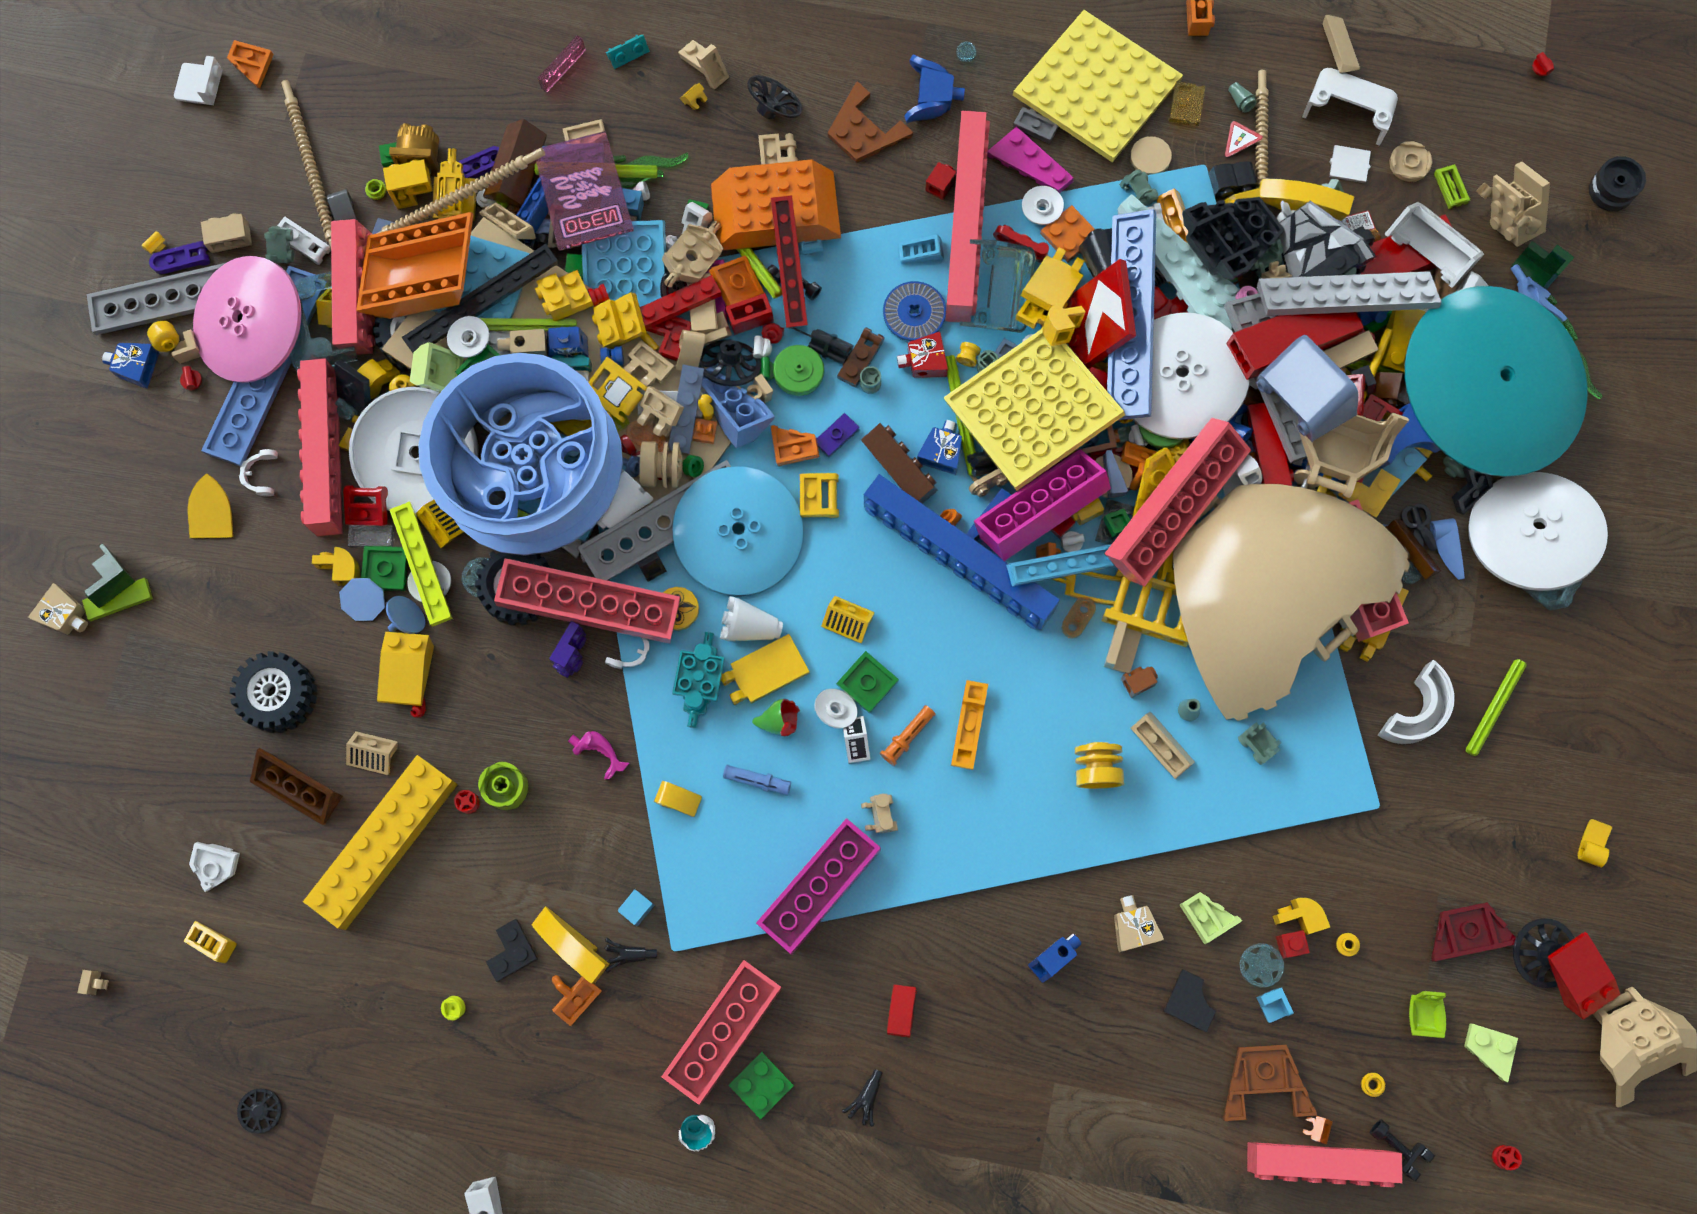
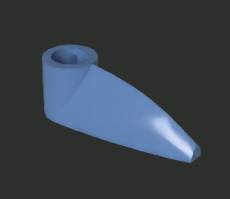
(1449, 545)

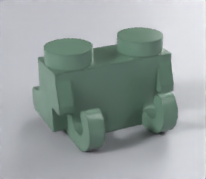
(1141, 187)
(278, 244)
(1272, 254)
(1261, 742)

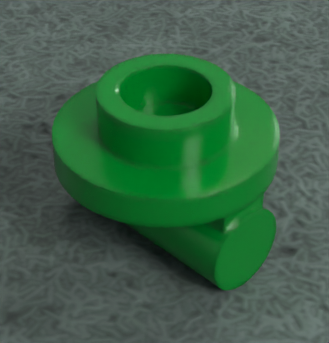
(766, 368)

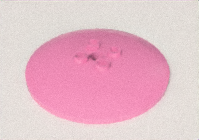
(269, 322)

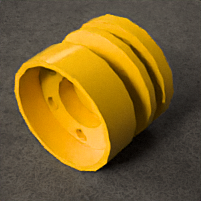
(1099, 769)

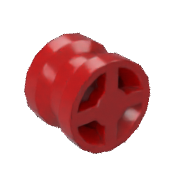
(598, 295)
(462, 799)
(1513, 1157)

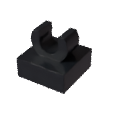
(651, 566)

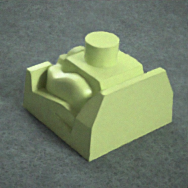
(434, 366)

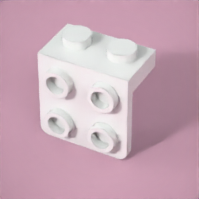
(199, 82)

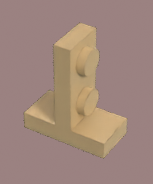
(706, 61)

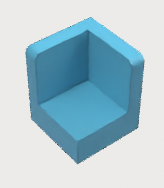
(636, 907)
(1275, 1005)

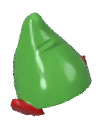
(779, 718)

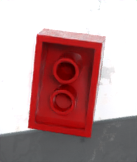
(1583, 976)

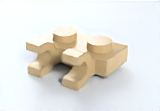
(650, 362)
(661, 406)

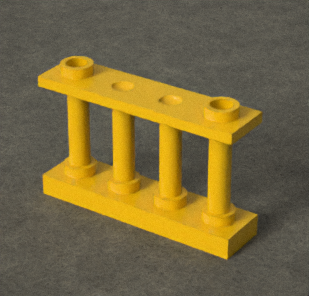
(1136, 622)

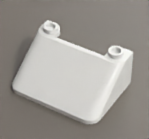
(1357, 92)

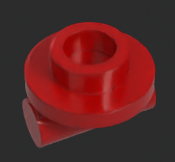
(1542, 65)
(772, 332)
(190, 378)

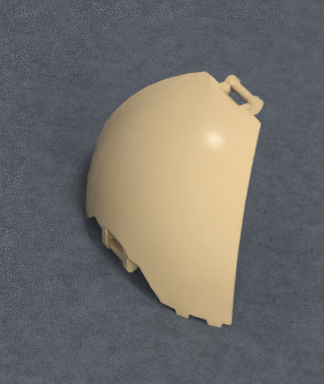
(1273, 579)

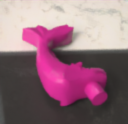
(595, 741)

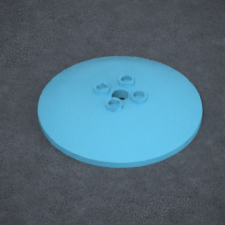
(732, 561)

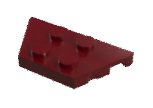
(1469, 932)

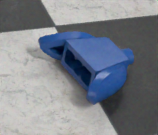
(935, 90)

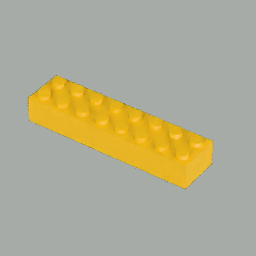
(380, 843)

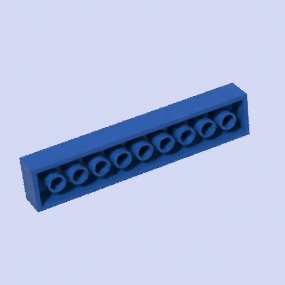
(958, 552)

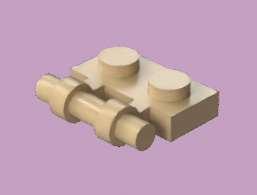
(771, 148)

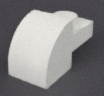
(696, 216)

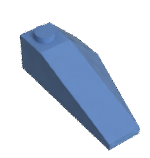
(737, 412)

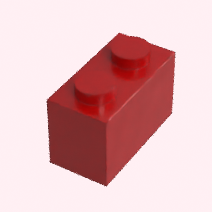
(749, 314)

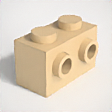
(226, 233)

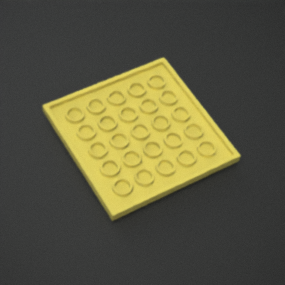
(1097, 85)
(1033, 408)

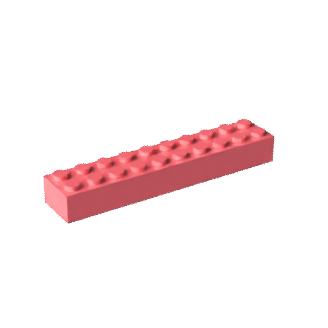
(967, 217)

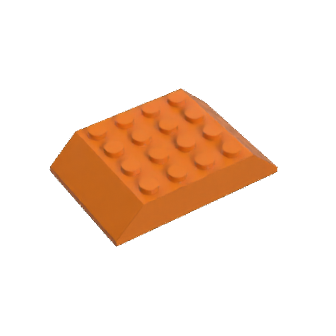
(745, 210)
(415, 267)

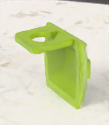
(1428, 1014)

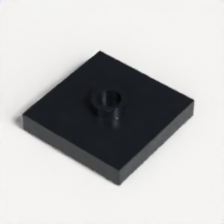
(352, 386)

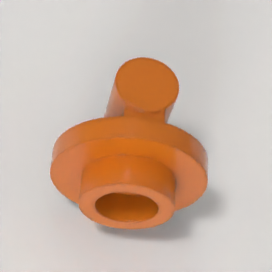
(951, 516)

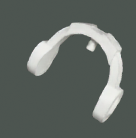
(265, 454)
(619, 664)

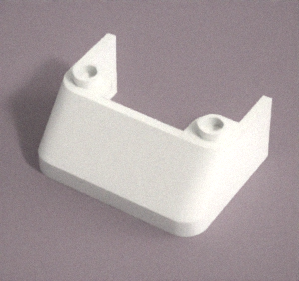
(1436, 242)

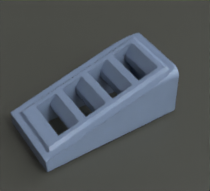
(1116, 480)

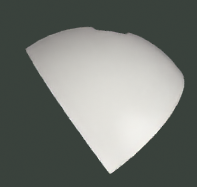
(1245, 474)

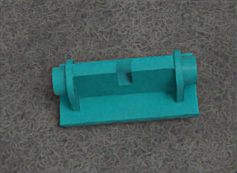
(627, 52)

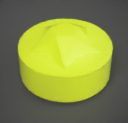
(453, 1008)

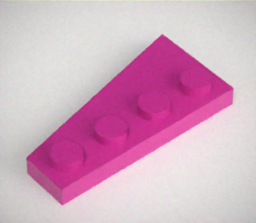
(1030, 160)

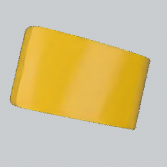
(677, 798)
(1593, 843)

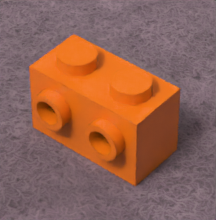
(1200, 17)

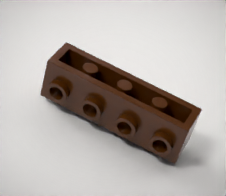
(899, 464)

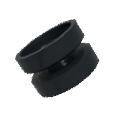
(1617, 183)

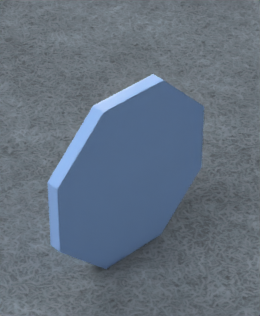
(362, 599)

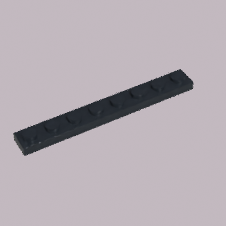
(483, 297)

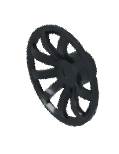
(769, 104)
(730, 357)
(1543, 950)

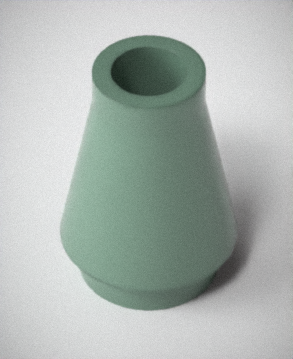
(1243, 98)
(1187, 713)

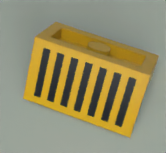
(438, 523)
(847, 619)

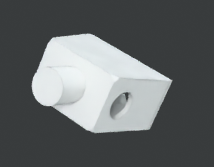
(483, 1197)

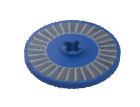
(914, 295)

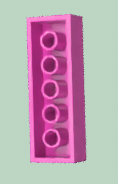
(1042, 504)
(818, 886)

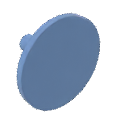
(404, 615)

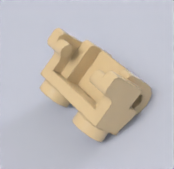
(881, 814)

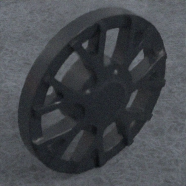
(259, 1110)

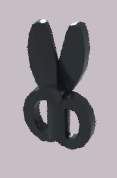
(1421, 531)

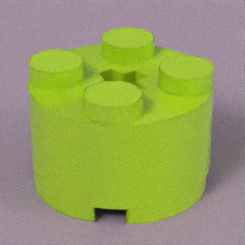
(499, 774)

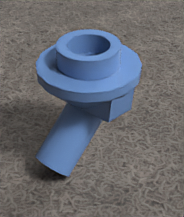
(632, 465)

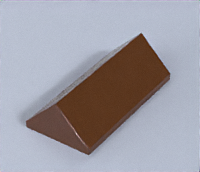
(518, 140)
(293, 787)

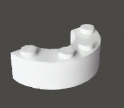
(1436, 710)

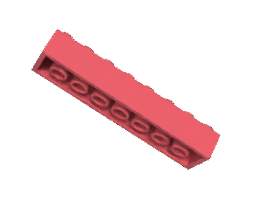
(320, 448)
(1178, 501)
(587, 601)

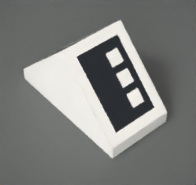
(856, 741)

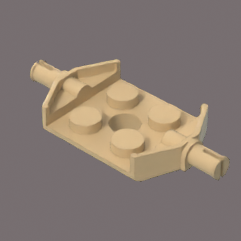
(694, 241)

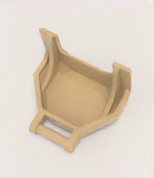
(1351, 451)
(1643, 1042)

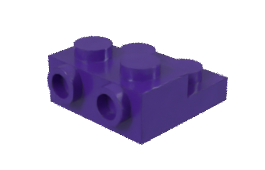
(566, 654)

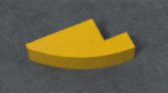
(1299, 193)
(570, 945)

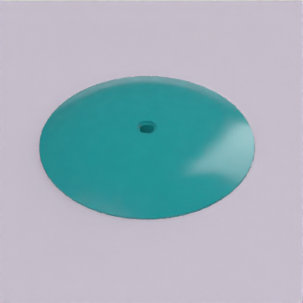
(1458, 386)

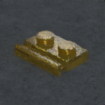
(1187, 103)

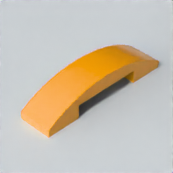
(969, 725)

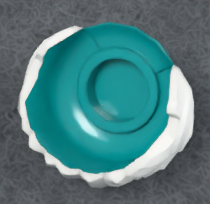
(697, 1132)

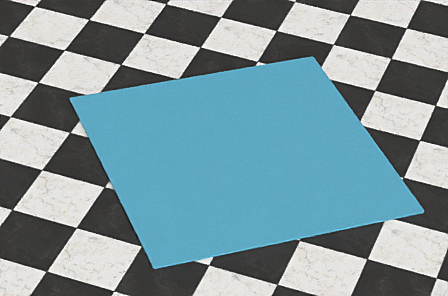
(934, 631)

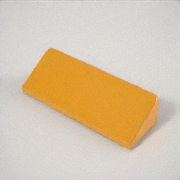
(1172, 209)

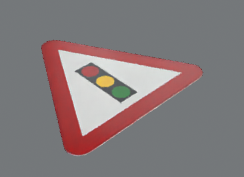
(1240, 138)

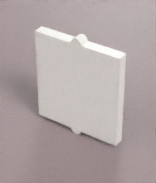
(1350, 164)

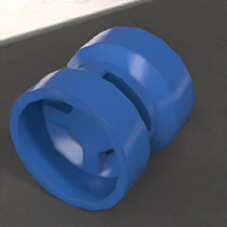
(616, 353)

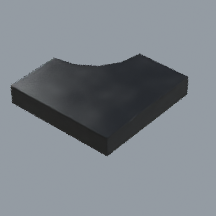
(1189, 1003)

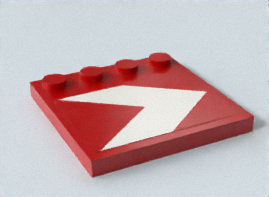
(1107, 315)

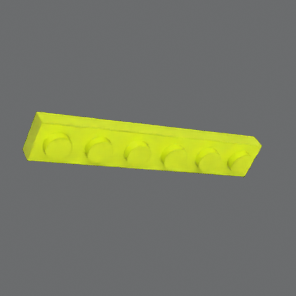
(421, 564)

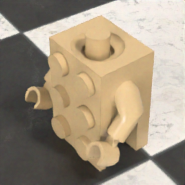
(1518, 207)

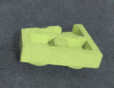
(1208, 917)
(1492, 1048)

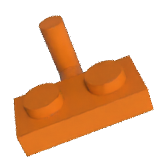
(1136, 456)
(574, 999)

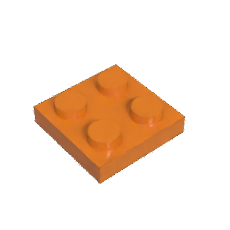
(1067, 232)
(736, 280)

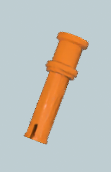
(901, 743)

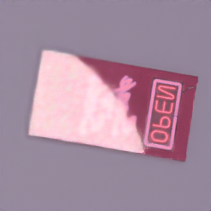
(583, 191)

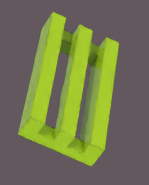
(1455, 201)

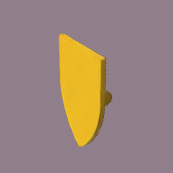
(209, 510)

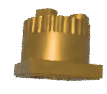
(416, 144)

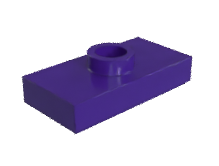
(837, 435)

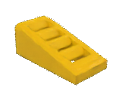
(222, 949)

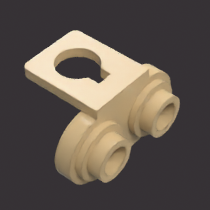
(982, 486)

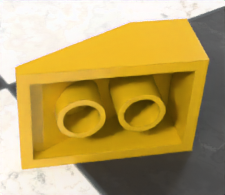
(1403, 324)
(404, 668)

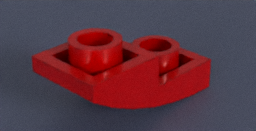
(901, 1011)

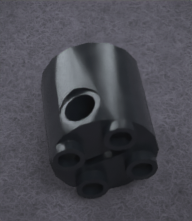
(1097, 250)

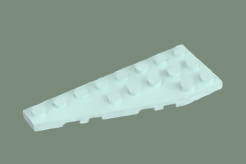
(1181, 266)

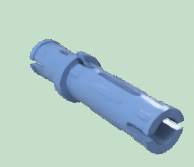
(759, 780)

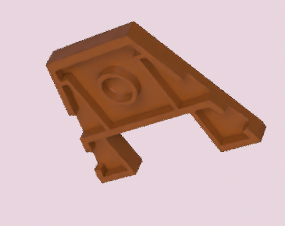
(858, 134)
(1265, 1071)

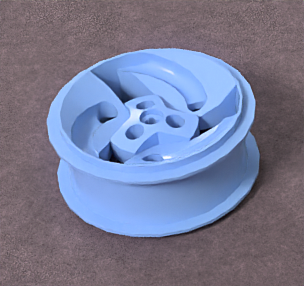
(535, 393)

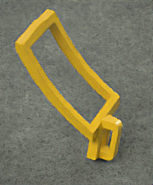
(1070, 584)

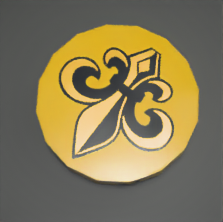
(688, 607)

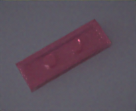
(561, 63)

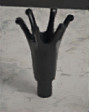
(627, 954)
(866, 1098)

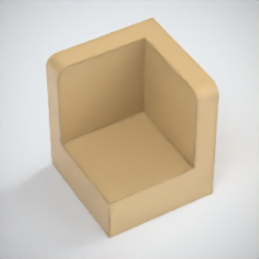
(186, 349)

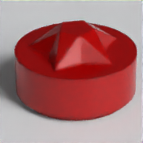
(627, 445)

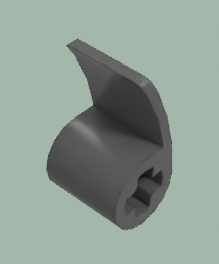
(341, 205)

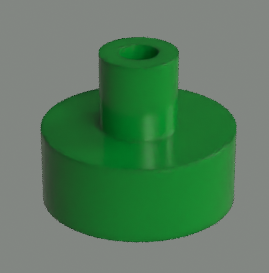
(693, 466)

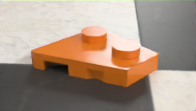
(250, 61)
(793, 446)

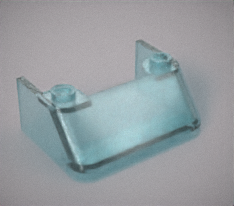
(1010, 273)
(319, 347)

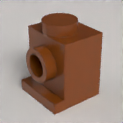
(1139, 680)

